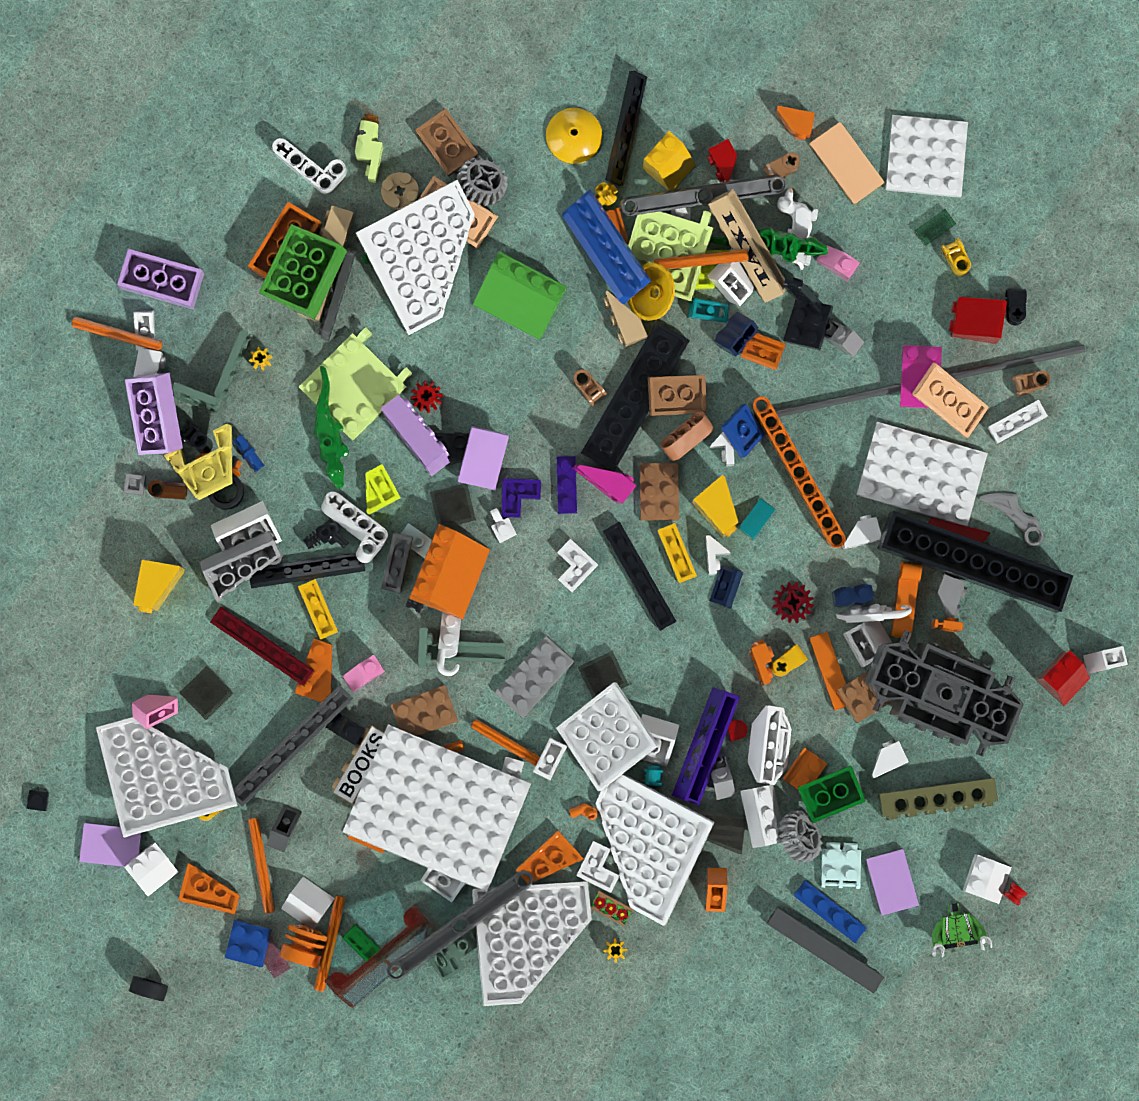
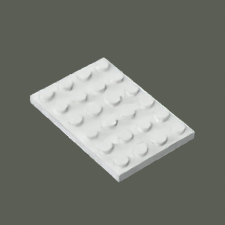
(921, 474)

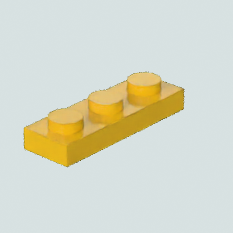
(677, 553)
(318, 609)

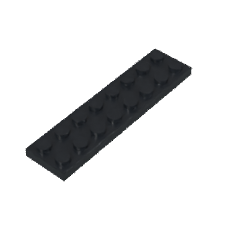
(631, 400)

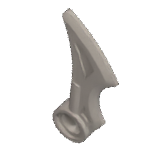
(1009, 506)

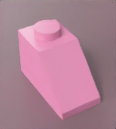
(839, 263)
(363, 673)
(154, 709)

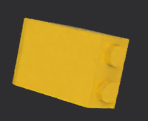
(669, 162)
(717, 507)
(155, 584)

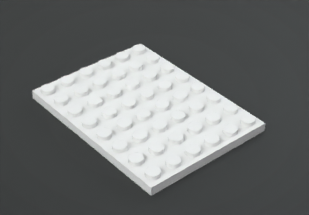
(437, 808)

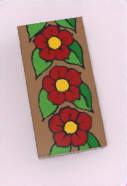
(611, 908)

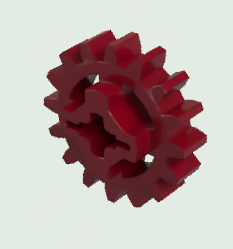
(784, 604)

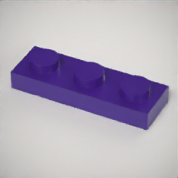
(566, 485)

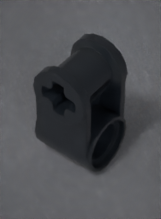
(1016, 302)
(193, 435)

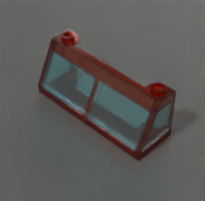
(372, 973)

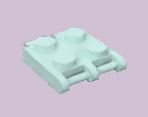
(841, 865)

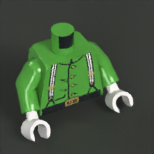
(957, 931)

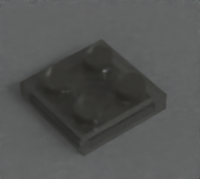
(453, 505)
(601, 673)
(206, 693)

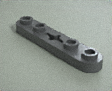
(331, 311)

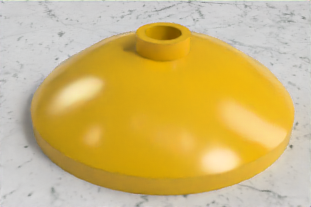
(574, 148)
(647, 302)

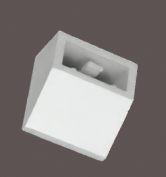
(732, 281)
(865, 640)

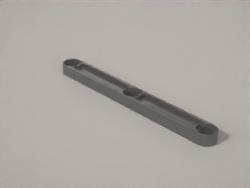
(690, 196)
(448, 933)

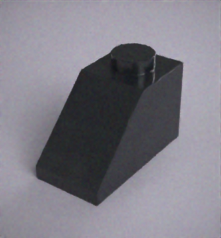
(346, 729)

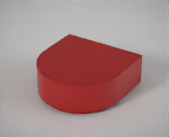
(737, 730)

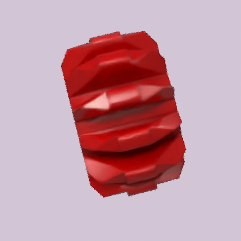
(421, 392)

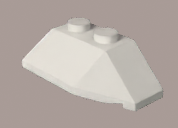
(769, 745)

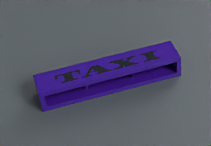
(705, 746)

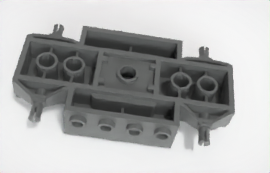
(917, 684)

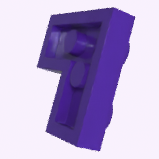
(514, 491)

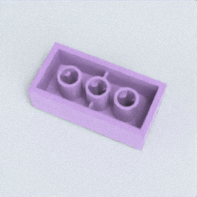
(155, 268)
(153, 413)
(415, 435)

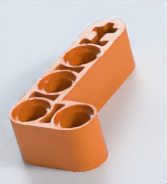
(907, 592)

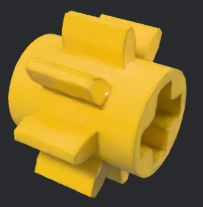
(606, 193)
(256, 356)
(615, 944)

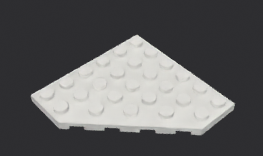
(420, 253)
(159, 778)
(651, 843)
(528, 938)

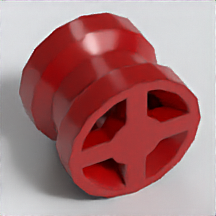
(1015, 894)

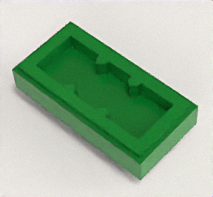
(361, 942)

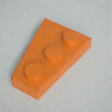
(320, 683)
(550, 858)
(206, 891)

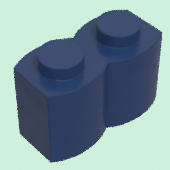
(736, 334)
(858, 595)

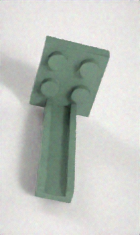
(201, 398)
(466, 651)
(448, 961)

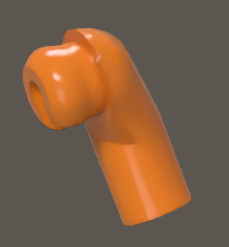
(585, 810)

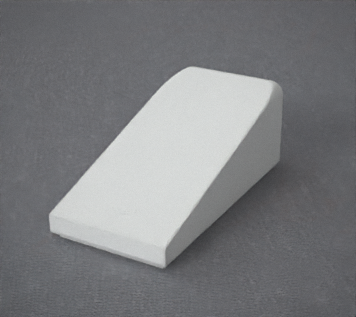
(144, 324)
(550, 758)

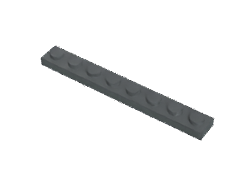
(292, 745)

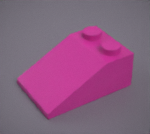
(914, 365)
(612, 484)

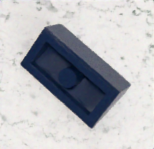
(726, 586)

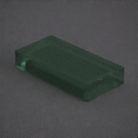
(935, 227)

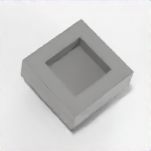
(134, 484)

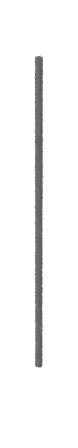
(956, 375)

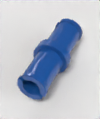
(248, 453)

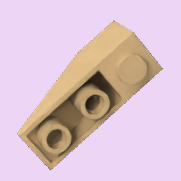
(628, 323)

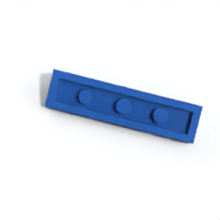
(830, 911)

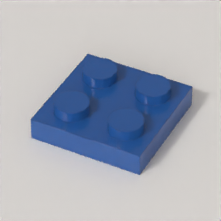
(743, 430)
(248, 943)

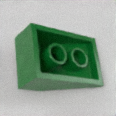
(831, 794)

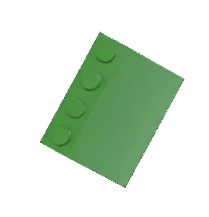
(303, 271)
(519, 295)

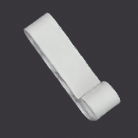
(306, 164)
(352, 524)

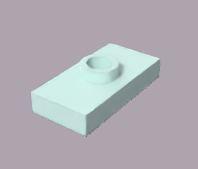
(420, 541)

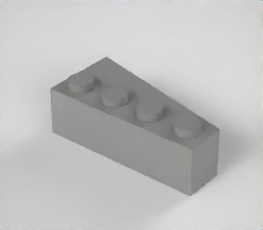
(238, 563)

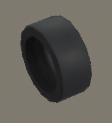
(233, 503)
(148, 988)

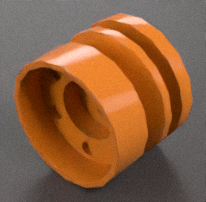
(303, 946)

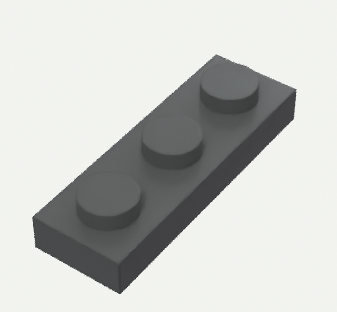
(397, 562)

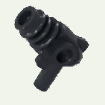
(326, 533)

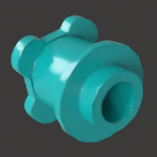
(653, 776)

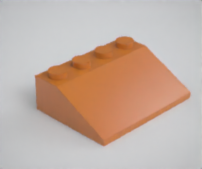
(449, 572)

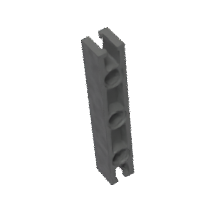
(825, 950)

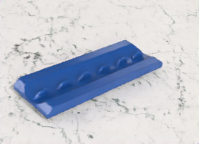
(606, 247)

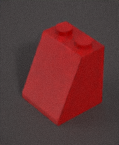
(978, 319)
(1064, 677)

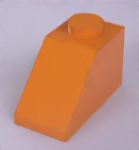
(796, 121)
(716, 889)

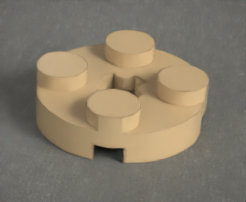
(401, 180)

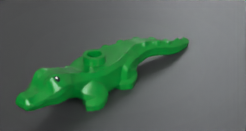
(784, 244)
(328, 432)

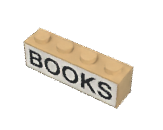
(356, 770)

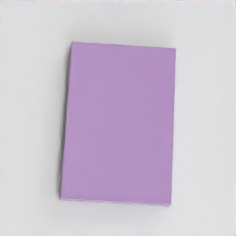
(483, 457)
(107, 845)
(892, 882)

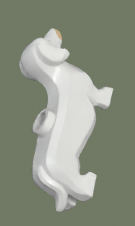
(801, 221)

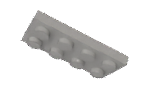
(534, 677)

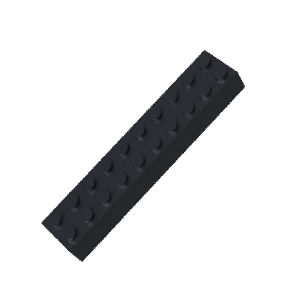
(975, 562)

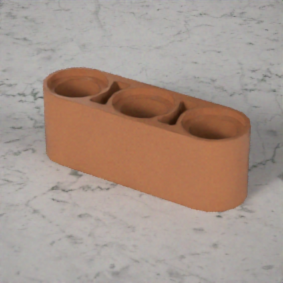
(686, 436)

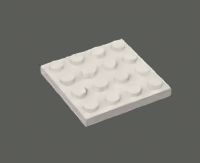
(926, 156)
(607, 736)

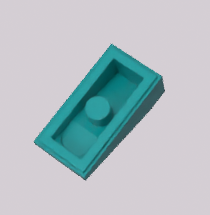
(707, 310)
(756, 519)

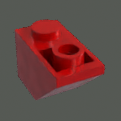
(723, 158)

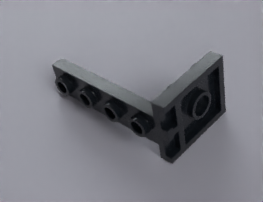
(808, 316)

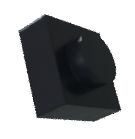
(37, 800)

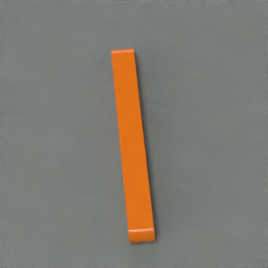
(791, 465)

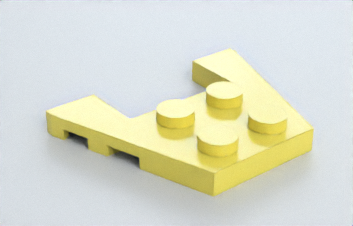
(209, 471)

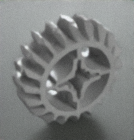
(484, 175)
(800, 836)

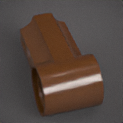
(170, 490)

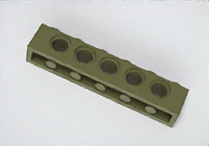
(986, 786)

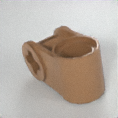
(780, 166)
(1029, 382)
(589, 387)

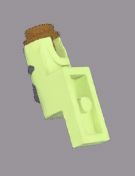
(366, 146)

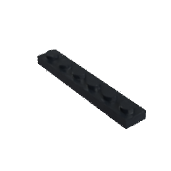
(626, 128)
(307, 570)
(639, 576)

